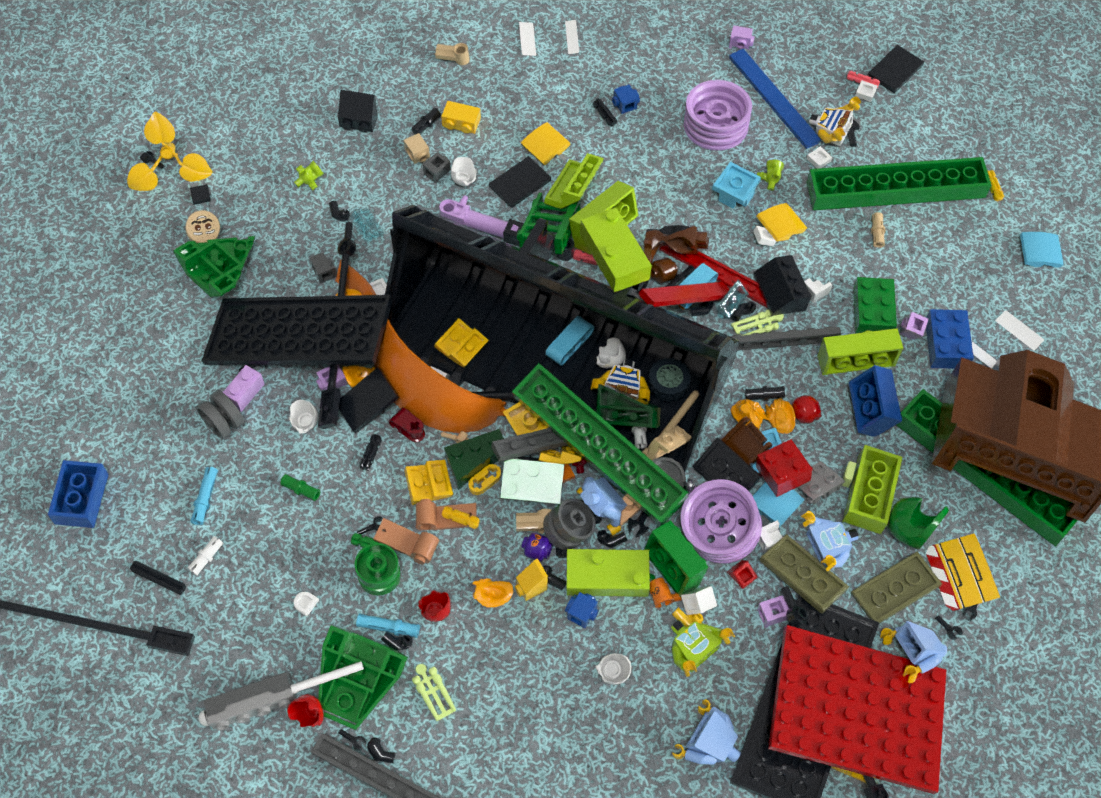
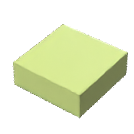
(848, 474)

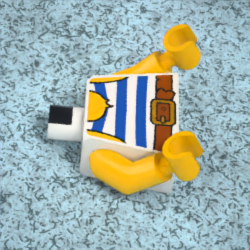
(835, 122)
(625, 379)

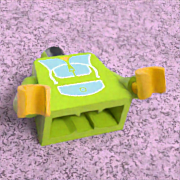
(696, 644)

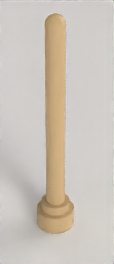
(678, 416)

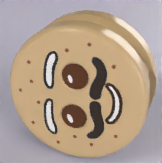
(202, 226)

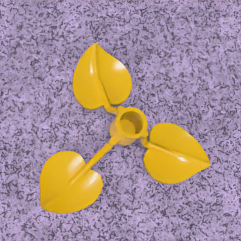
(157, 131)

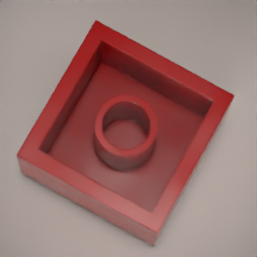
(784, 467)

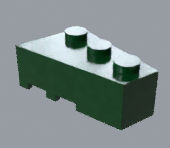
(625, 409)
(471, 456)

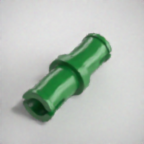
(300, 487)

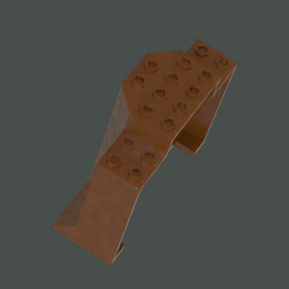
(997, 428)

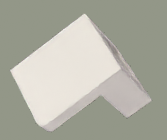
(817, 289)
(770, 536)
(699, 600)

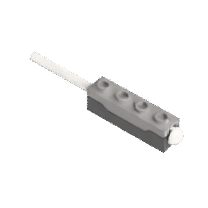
(261, 697)

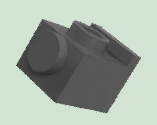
(436, 167)
(323, 267)

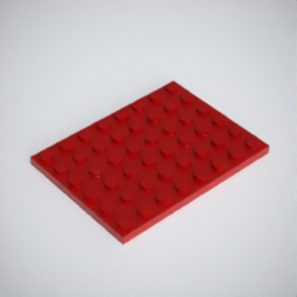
(858, 710)

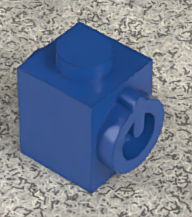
(625, 98)
(582, 609)

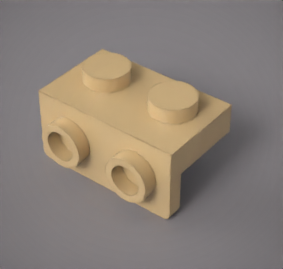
(668, 442)

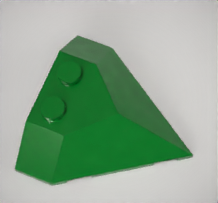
(215, 263)

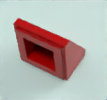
(742, 573)

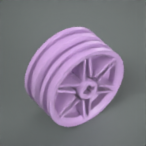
(717, 115)
(722, 493)

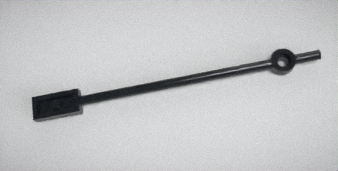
(331, 397)
(798, 618)
(159, 638)

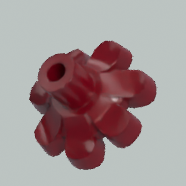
(579, 465)

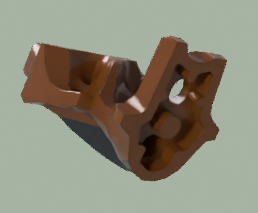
(678, 237)

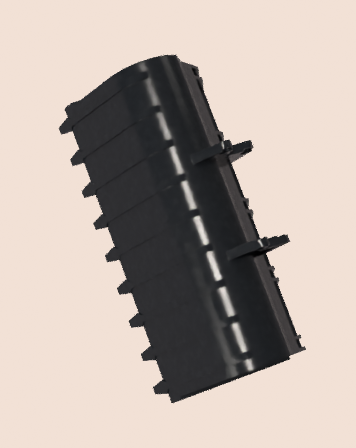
(525, 304)

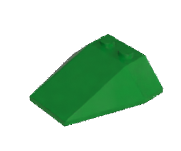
(360, 692)

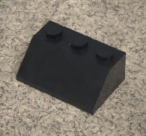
(782, 286)

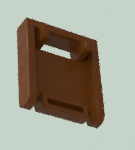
(747, 441)

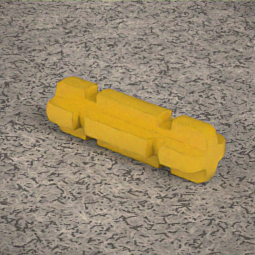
(995, 186)
(460, 517)

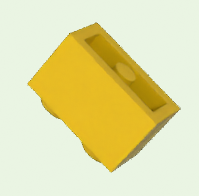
(461, 117)

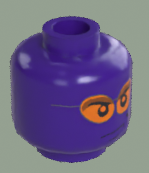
(536, 546)

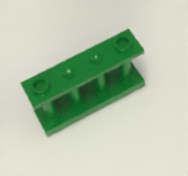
(563, 230)

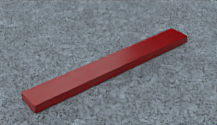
(725, 273)
(684, 294)

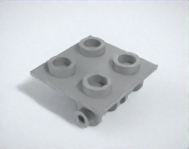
(822, 483)

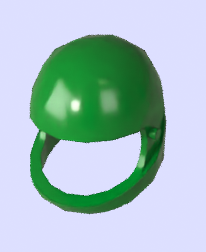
(910, 524)

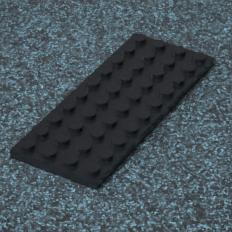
(298, 330)
(780, 774)

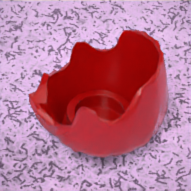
(806, 409)
(435, 606)
(306, 710)

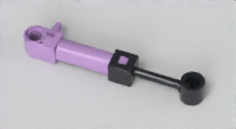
(508, 230)

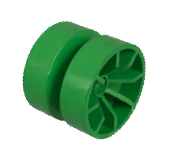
(377, 569)

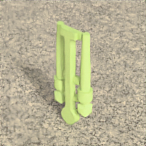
(758, 322)
(421, 670)

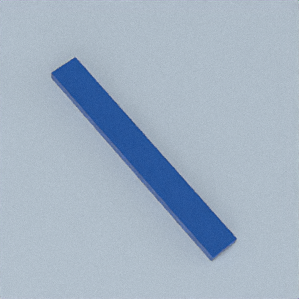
(775, 98)

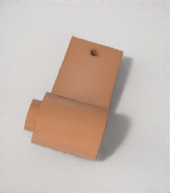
(430, 516)
(415, 545)

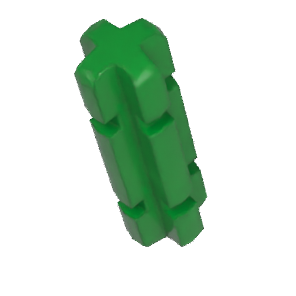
(357, 539)

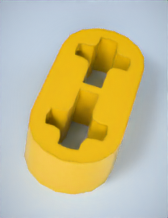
(482, 476)

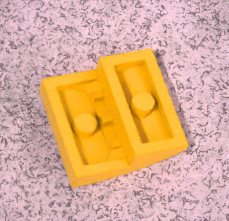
(545, 143)
(781, 222)
(461, 343)
(565, 456)
(428, 481)

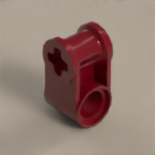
(408, 425)

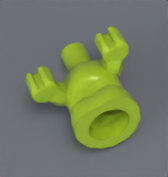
(773, 174)
(308, 175)

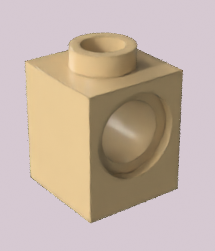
(417, 148)

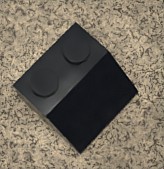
(357, 111)

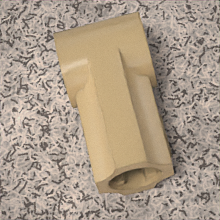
(457, 53)
(531, 521)

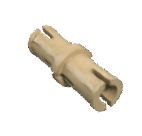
(878, 230)

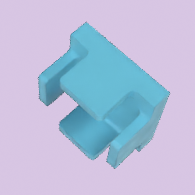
(736, 185)

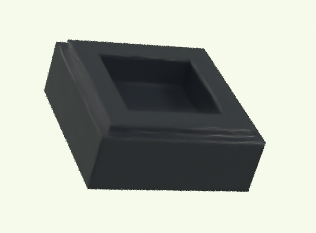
(200, 194)

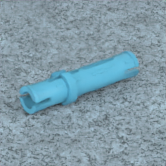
(202, 504)
(392, 626)

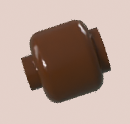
(663, 270)

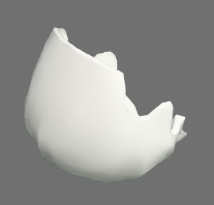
(463, 171)
(611, 354)
(303, 416)
(614, 668)

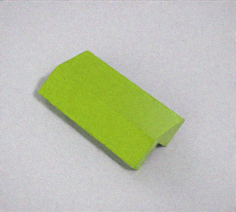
(573, 181)

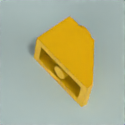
(531, 581)

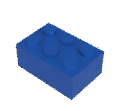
(948, 337)
(875, 401)
(78, 494)

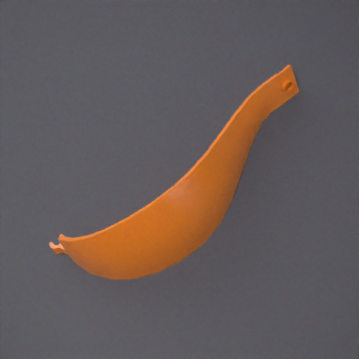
(422, 389)

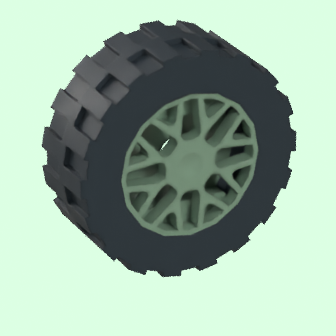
(669, 379)

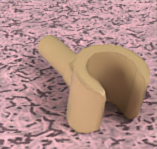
(462, 436)

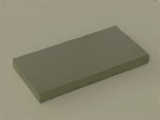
(804, 573)
(896, 588)

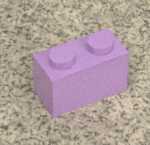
(244, 387)

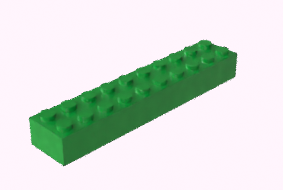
(898, 183)
(600, 445)
(1032, 506)

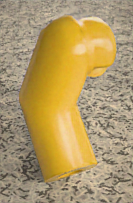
(687, 619)

